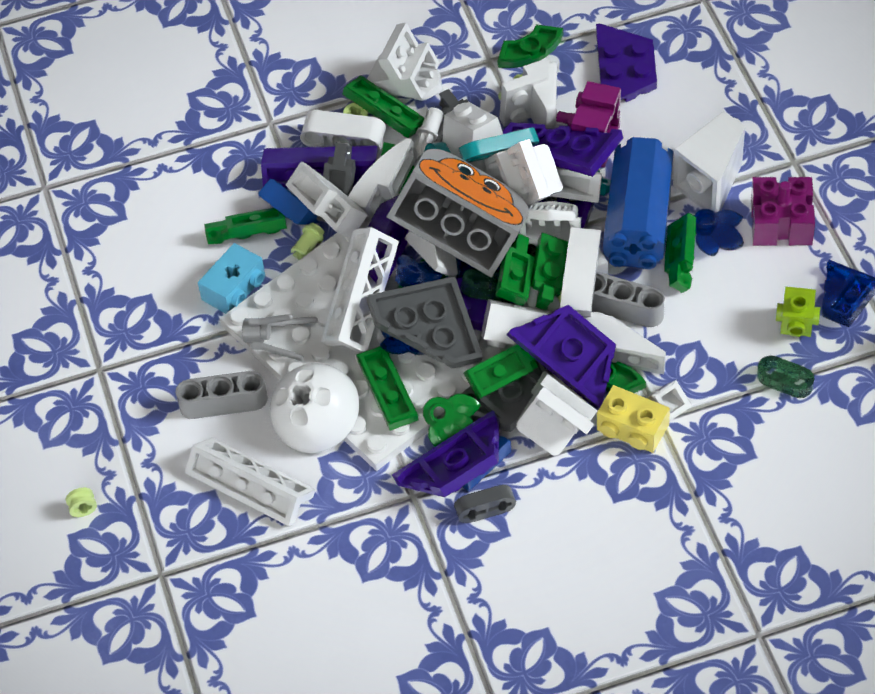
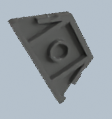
(508, 401)

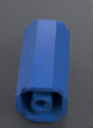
(638, 204)

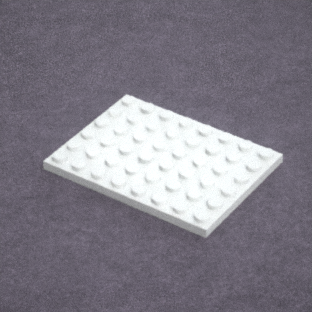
(308, 291)

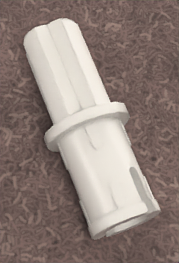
(428, 131)

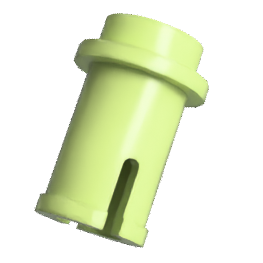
(311, 236)

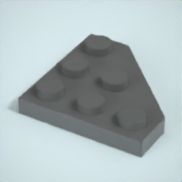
(429, 319)

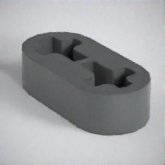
(485, 503)

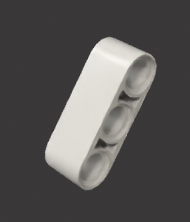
(328, 127)

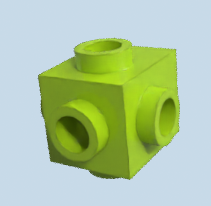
(798, 312)

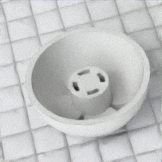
(326, 412)

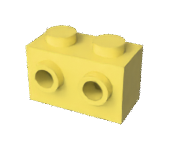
(633, 419)

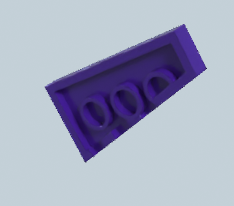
(574, 150)

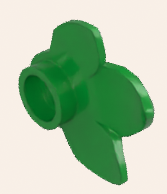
(455, 418)

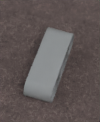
(635, 303)
(236, 399)

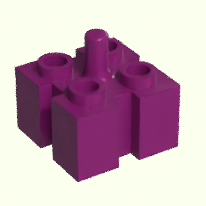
(595, 109)
(782, 211)

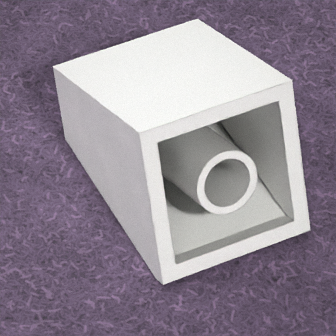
(466, 125)
(710, 162)

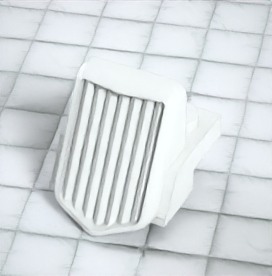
(407, 67)
(531, 95)
(526, 171)
(550, 218)
(554, 415)

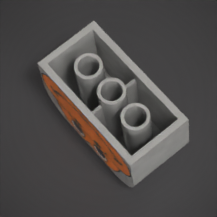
(460, 210)

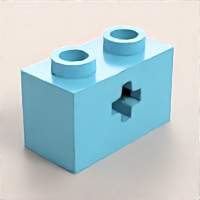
(231, 278)

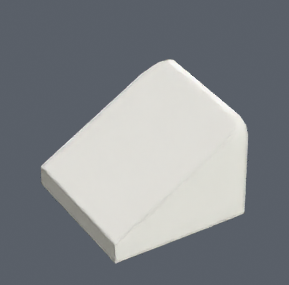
(672, 397)

